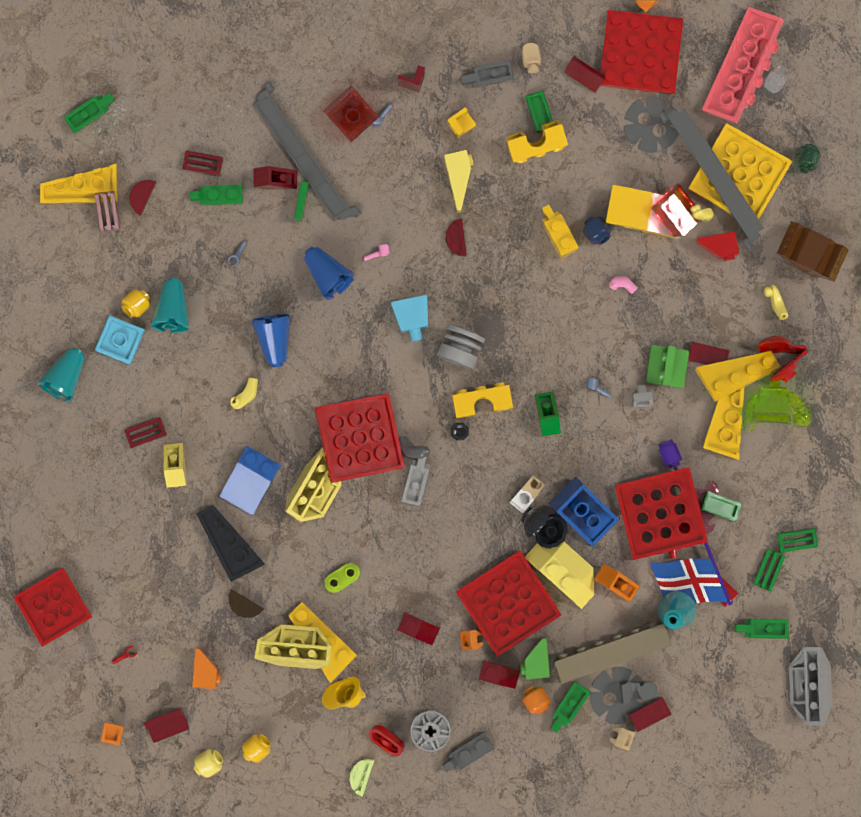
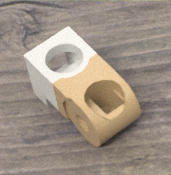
(527, 494)

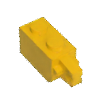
(558, 232)

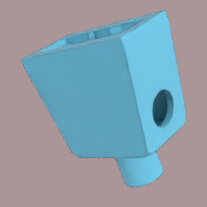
(412, 315)

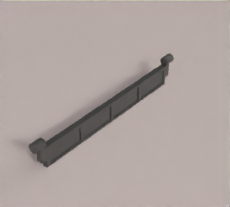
(301, 156)
(716, 174)

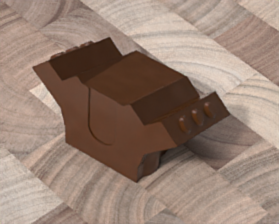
(812, 252)

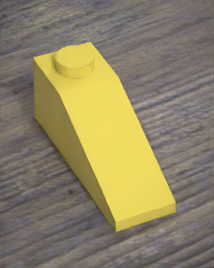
(458, 169)

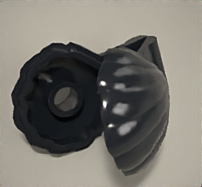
(539, 523)

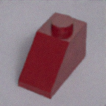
(274, 178)
(418, 629)
(499, 674)

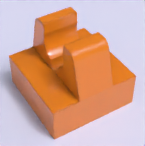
(469, 639)
(112, 733)

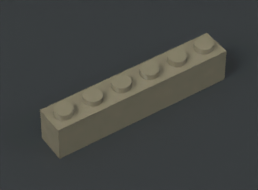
(612, 653)

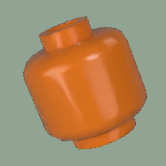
(536, 700)

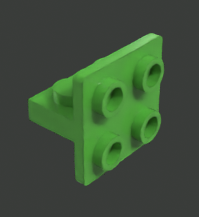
(667, 366)

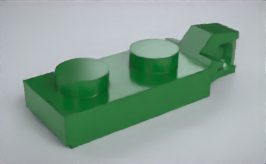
(88, 112)
(218, 195)
(764, 628)
(569, 706)

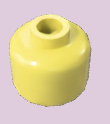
(208, 763)

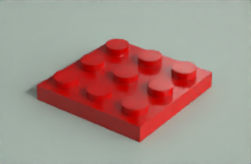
(52, 607)

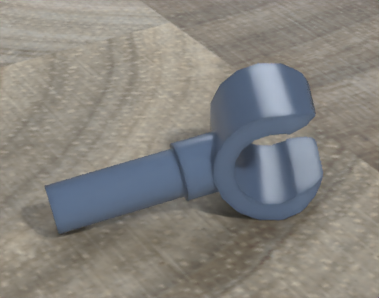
(378, 122)
(238, 253)
(592, 385)

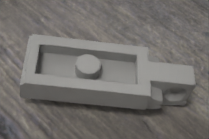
(416, 482)

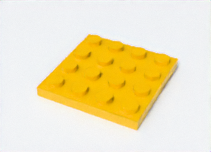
(750, 165)

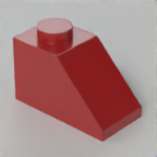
(720, 246)

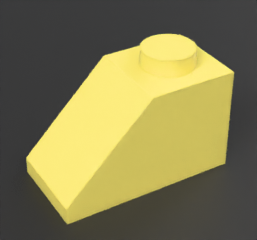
(174, 465)

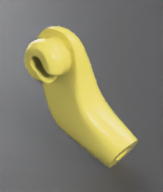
(704, 215)
(776, 301)
(246, 396)

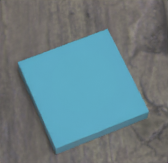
(120, 340)

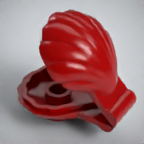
(780, 344)

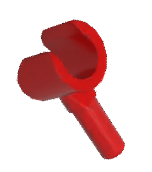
(123, 656)

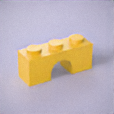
(552, 139)
(499, 397)

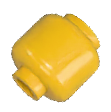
(135, 303)
(256, 748)

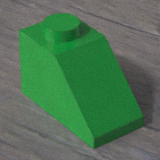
(547, 414)

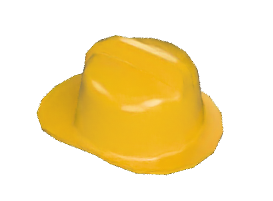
(343, 693)

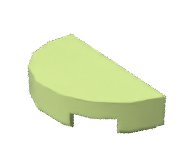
(360, 774)

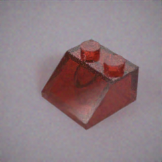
(351, 113)
(675, 211)

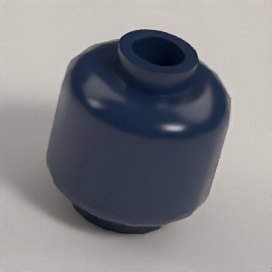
(597, 230)

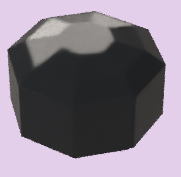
(459, 431)

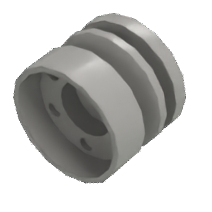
(460, 347)
(437, 721)

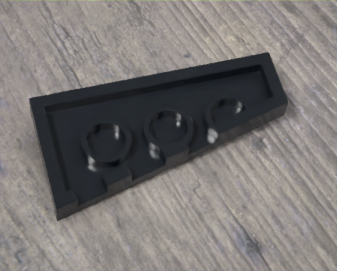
(229, 546)

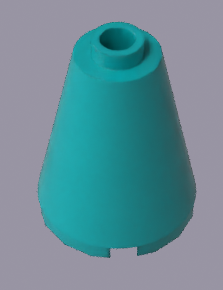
(171, 308)
(63, 375)
(677, 610)

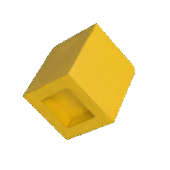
(461, 122)

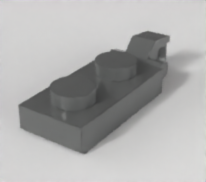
(489, 74)
(469, 752)

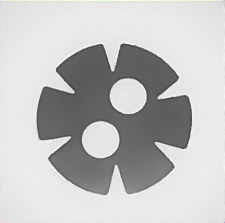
(636, 131)
(606, 684)

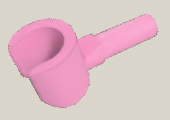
(383, 251)

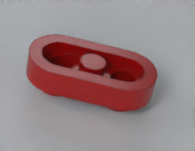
(386, 740)

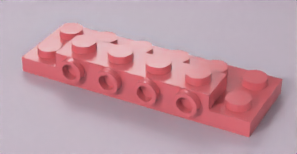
(744, 65)

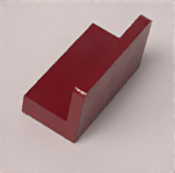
(415, 83)
(167, 725)

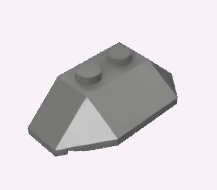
(811, 685)

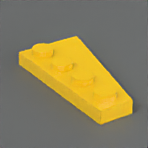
(80, 187)
(732, 375)
(725, 426)
(341, 653)

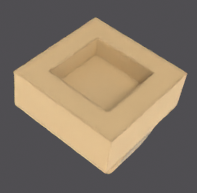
(624, 738)

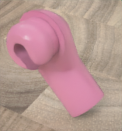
(622, 281)

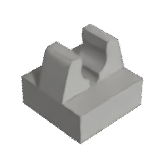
(642, 398)

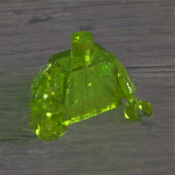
(774, 405)

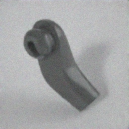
(413, 451)

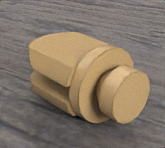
(531, 57)

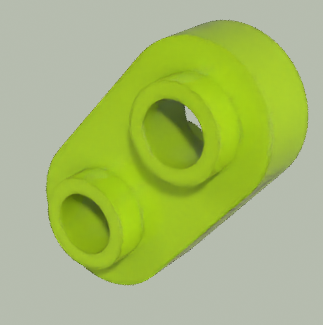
(342, 577)

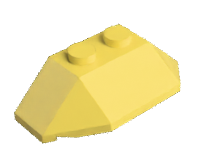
(312, 491)
(565, 570)
(294, 647)

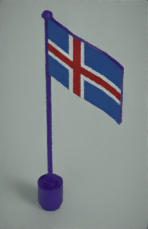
(692, 576)

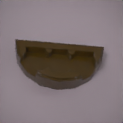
(242, 606)

